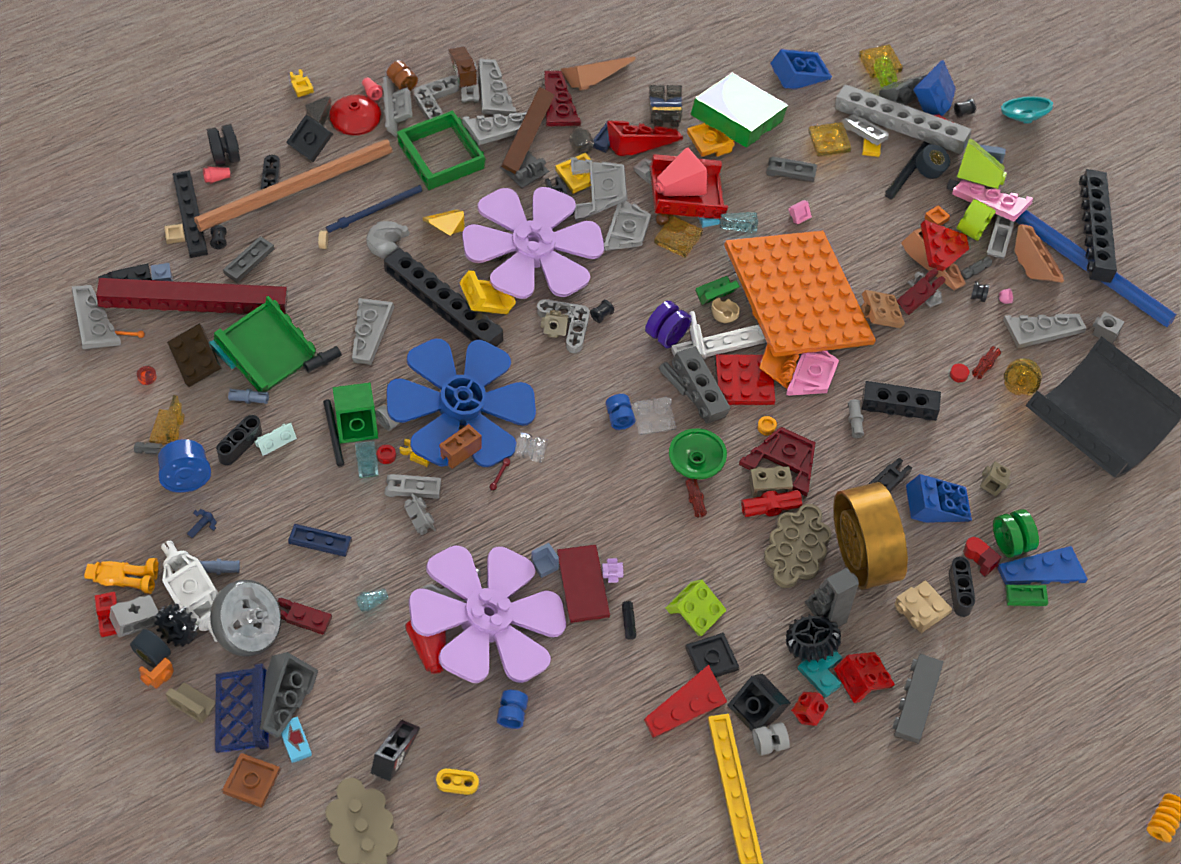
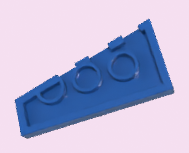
(1047, 567)

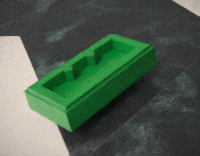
(1026, 595)

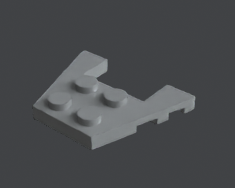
(607, 186)

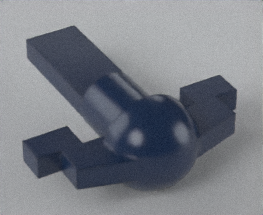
(207, 517)

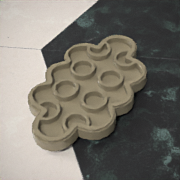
(797, 545)
(361, 824)

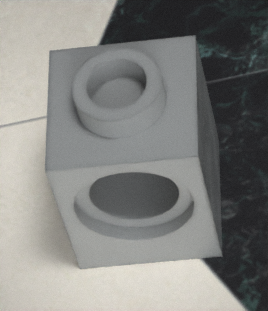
(1107, 327)

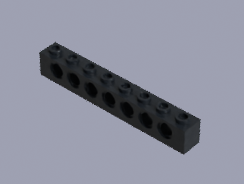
(1098, 226)
(441, 298)

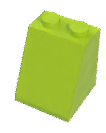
(981, 167)

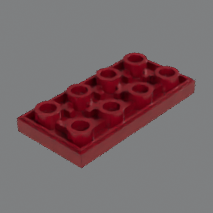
(583, 583)

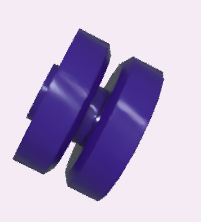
(668, 324)

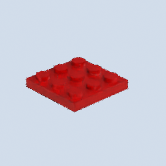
(743, 380)

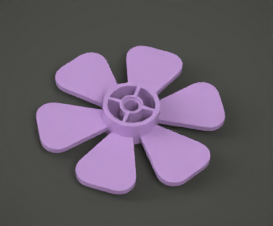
(533, 242)
(487, 614)

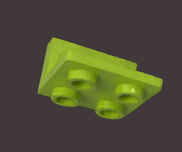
(697, 606)

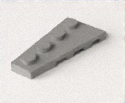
(493, 90)
(92, 320)
(370, 328)

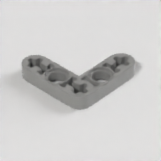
(431, 95)
(573, 311)

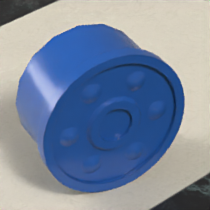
(183, 466)

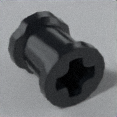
(964, 107)
(218, 237)
(602, 311)

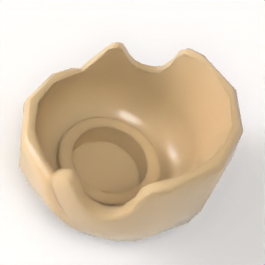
(725, 311)

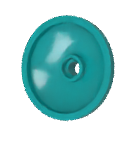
(1027, 108)

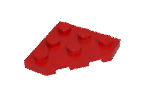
(942, 245)

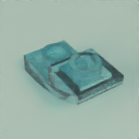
(366, 459)

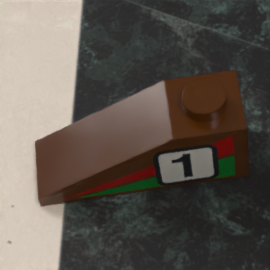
(463, 66)

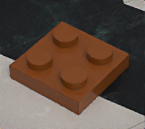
(251, 780)

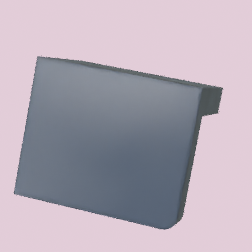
(545, 560)

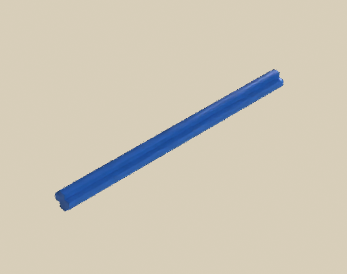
(1078, 256)

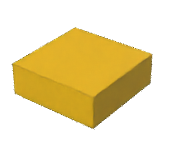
(871, 149)

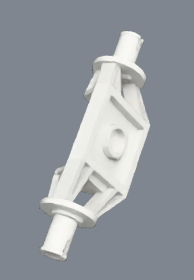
(189, 585)

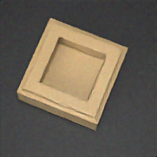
(174, 233)

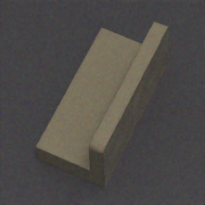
(191, 702)

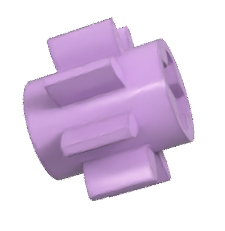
(612, 570)

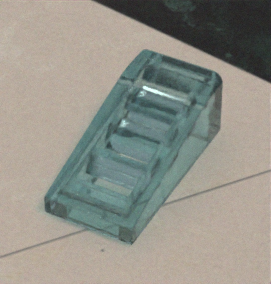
(740, 222)

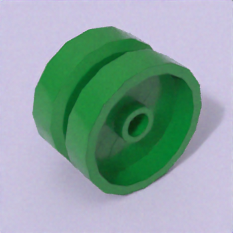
(1015, 533)

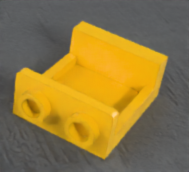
(483, 297)

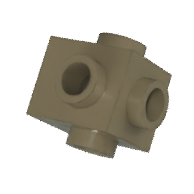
(561, 321)
(995, 478)

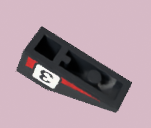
(394, 750)

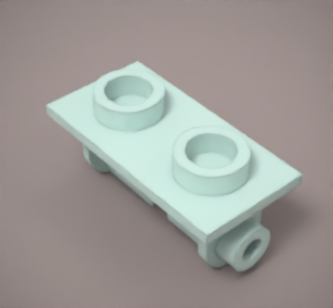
(275, 439)

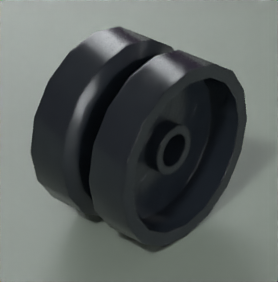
(225, 144)

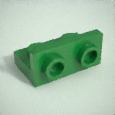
(715, 289)

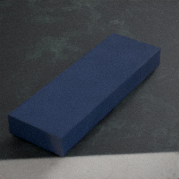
(320, 540)

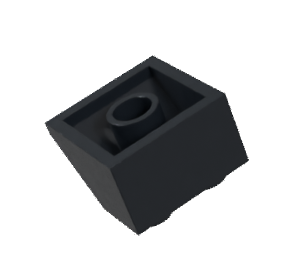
(758, 702)

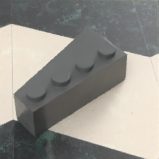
(834, 597)
(918, 698)

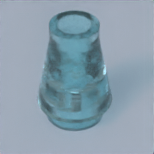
(368, 600)

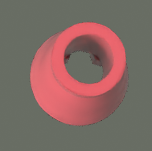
(372, 89)
(215, 174)

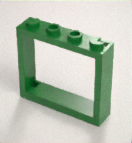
(426, 128)

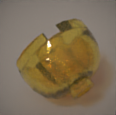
(1023, 376)

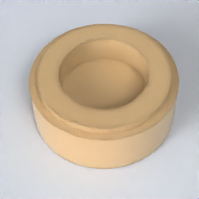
(323, 239)

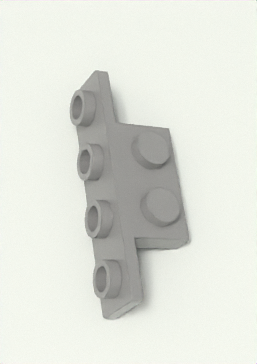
(396, 105)

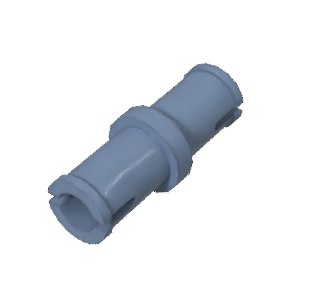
(248, 396)
(221, 566)

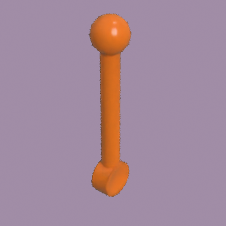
(140, 334)

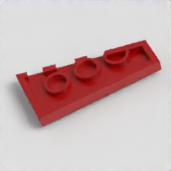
(689, 702)

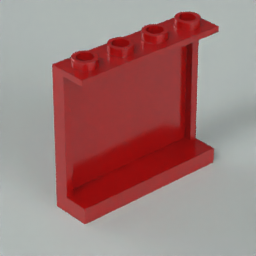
(705, 206)

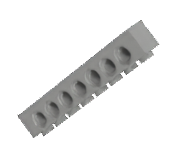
(903, 119)

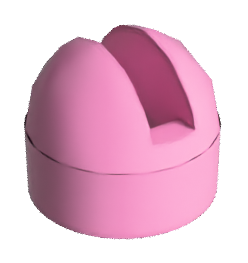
(1006, 296)

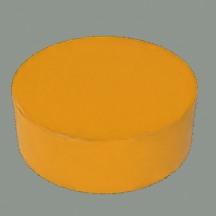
(767, 425)

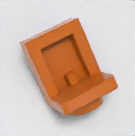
(158, 675)

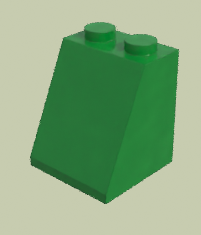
(355, 412)

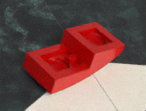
(103, 607)

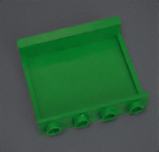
(265, 346)

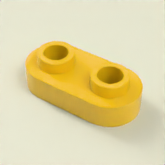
(458, 779)

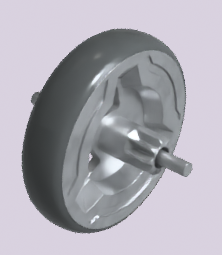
(228, 613)

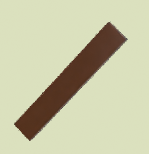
(527, 130)

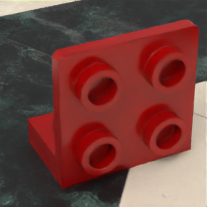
(862, 674)

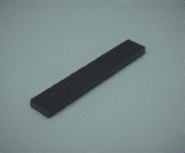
(189, 210)

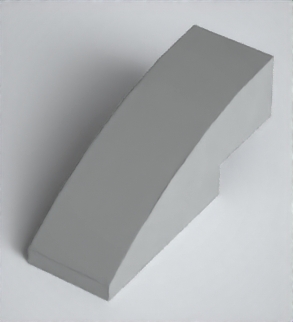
(1000, 237)

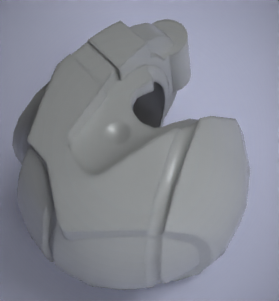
(382, 237)

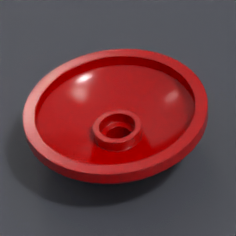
(355, 115)

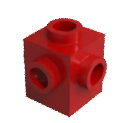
(810, 708)

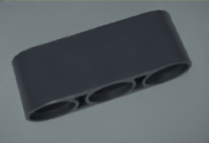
(237, 448)
(963, 578)

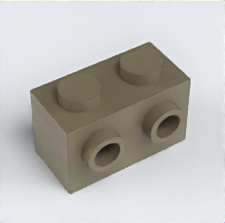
(770, 479)

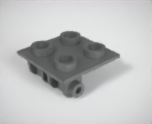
(530, 170)

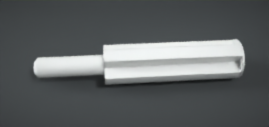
(696, 335)

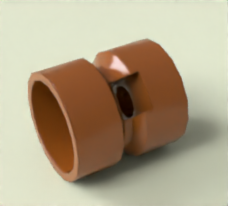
(402, 75)

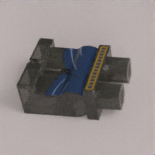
(667, 111)

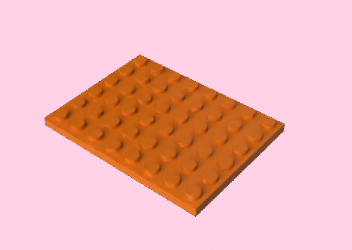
(799, 293)

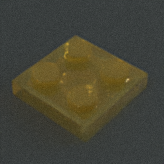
(870, 56)
(829, 139)
(678, 236)

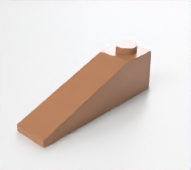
(590, 74)
(915, 248)

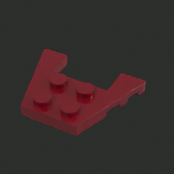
(787, 451)

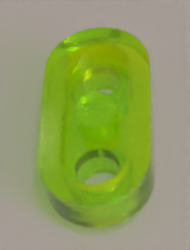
(885, 72)

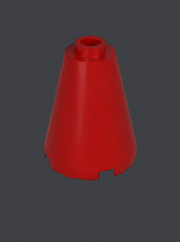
(428, 648)

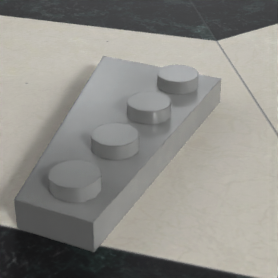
(493, 128)
(1040, 329)

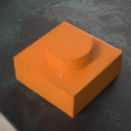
(937, 216)

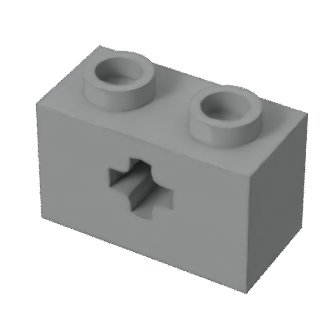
(133, 615)

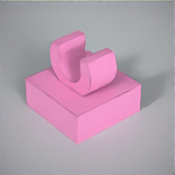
(800, 212)

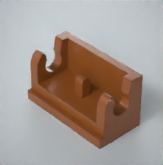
(461, 446)

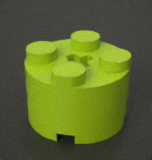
(976, 219)

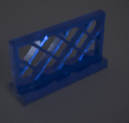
(259, 737)

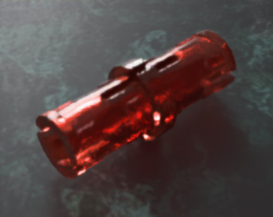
(986, 362)
(696, 498)

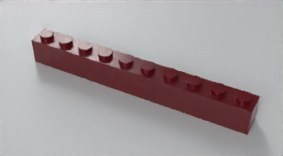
(186, 296)

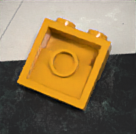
(710, 140)

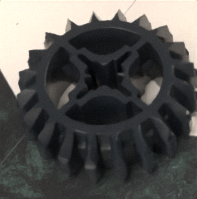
(801, 642)

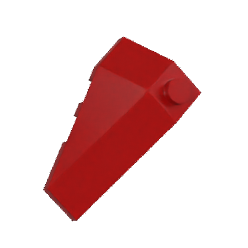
(631, 139)

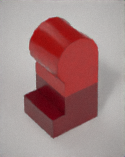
(982, 555)

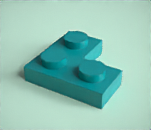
(819, 674)

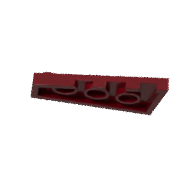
(561, 110)

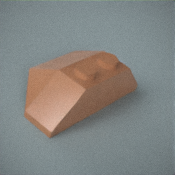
(1035, 256)

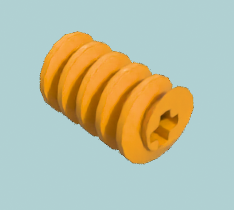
(1166, 818)

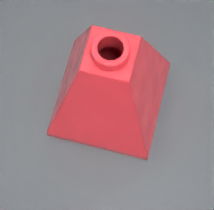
(683, 176)

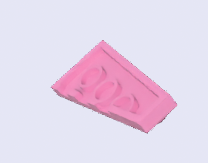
(1005, 205)

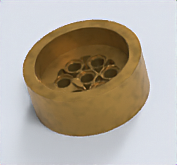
(870, 535)

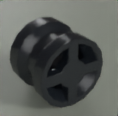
(980, 291)

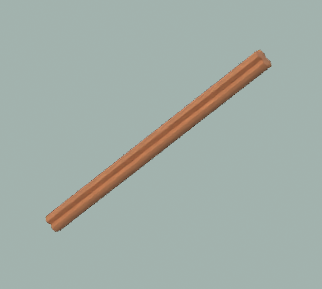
(292, 185)

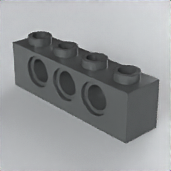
(708, 390)

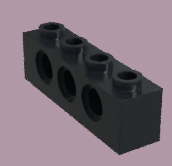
(915, 401)

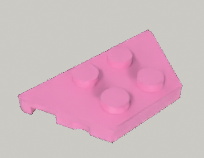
(813, 373)

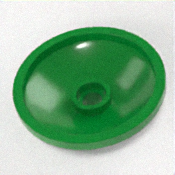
(701, 446)

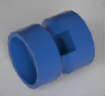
(620, 411)
(512, 708)

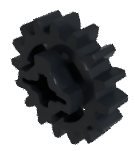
(176, 625)

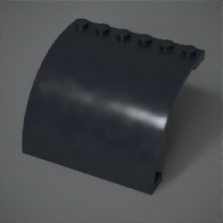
(1110, 409)

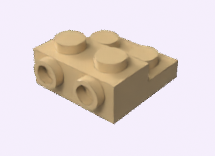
(922, 606)

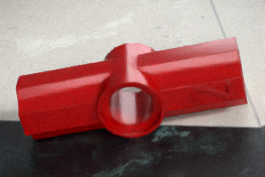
(771, 503)

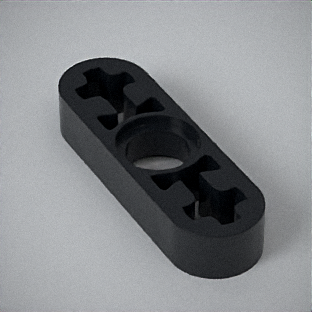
(270, 171)

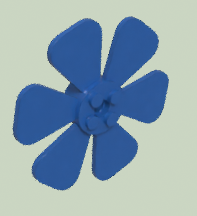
(482, 366)

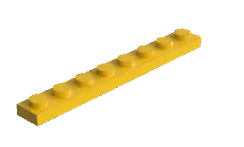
(734, 790)

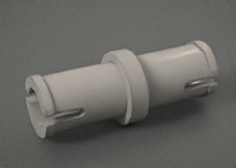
(855, 418)

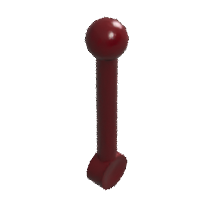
(506, 462)

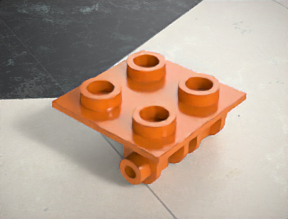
(780, 367)

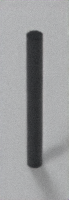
(333, 432)

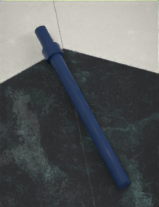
(345, 221)

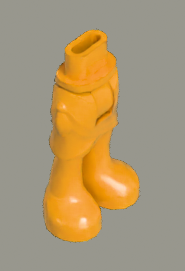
(113, 574)

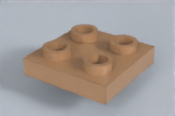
(881, 309)

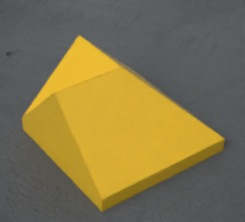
(447, 222)

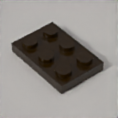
(194, 355)

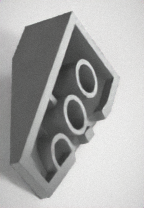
(901, 91)
(285, 687)

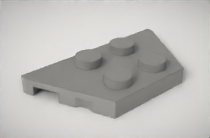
(627, 227)

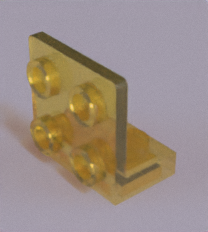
(168, 423)

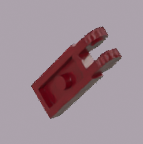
(920, 292)
(304, 616)

